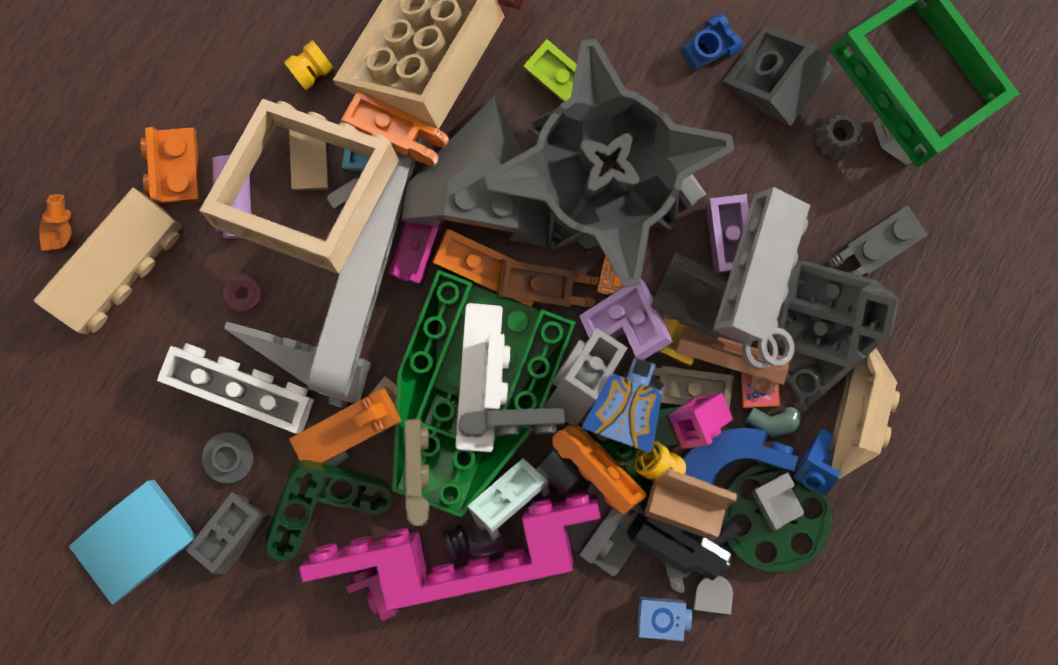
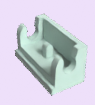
(507, 497)

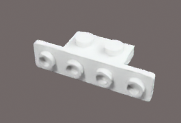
(481, 370)

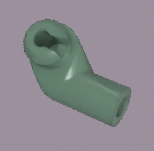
(777, 425)

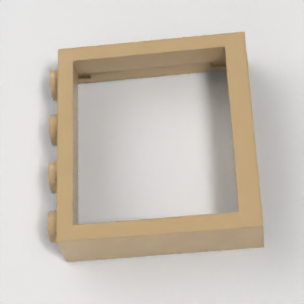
(357, 210)

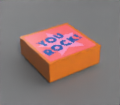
(755, 399)

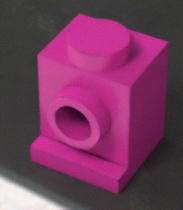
(700, 420)

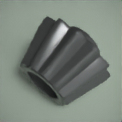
(832, 146)

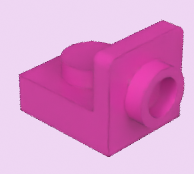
(375, 597)

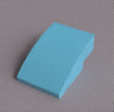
(133, 541)

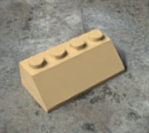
(109, 263)

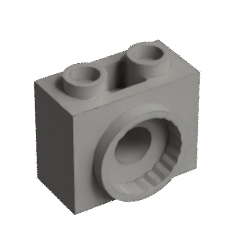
(585, 375)

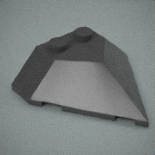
(458, 189)
(833, 326)

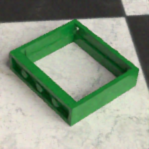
(890, 98)

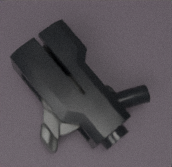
(683, 550)

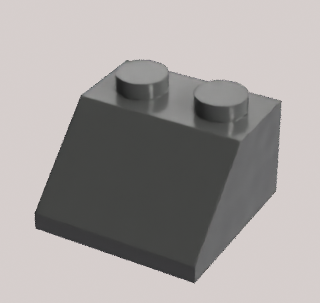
(779, 74)

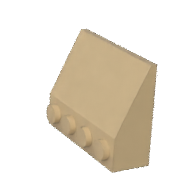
(420, 53)

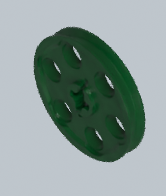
(759, 531)

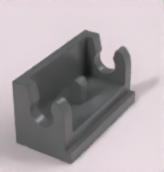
(227, 534)

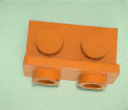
(171, 165)

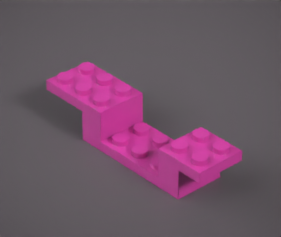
(404, 568)

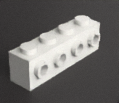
(237, 390)

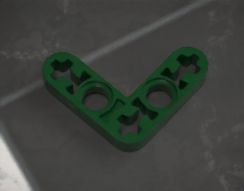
(319, 491)

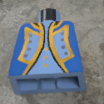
(628, 408)

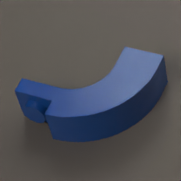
(733, 446)

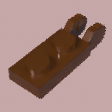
(542, 284)

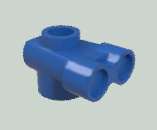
(715, 40)

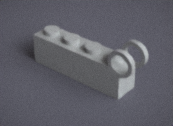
(761, 276)

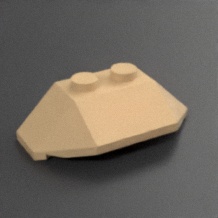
(863, 414)

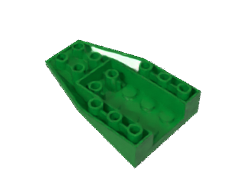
(431, 384)

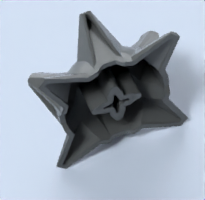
(586, 133)

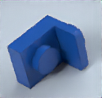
(813, 466)

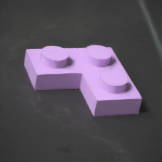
(630, 313)

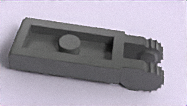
(882, 242)
(510, 421)

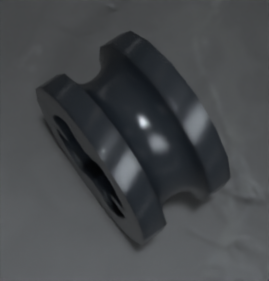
(456, 542)

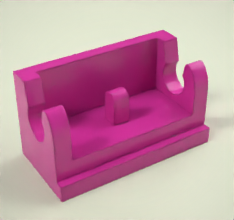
(415, 252)

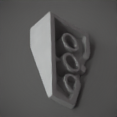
(298, 359)

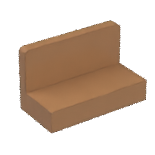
(689, 503)

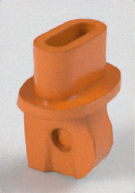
(54, 224)

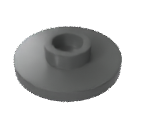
(228, 457)

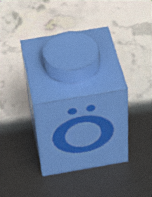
(663, 618)

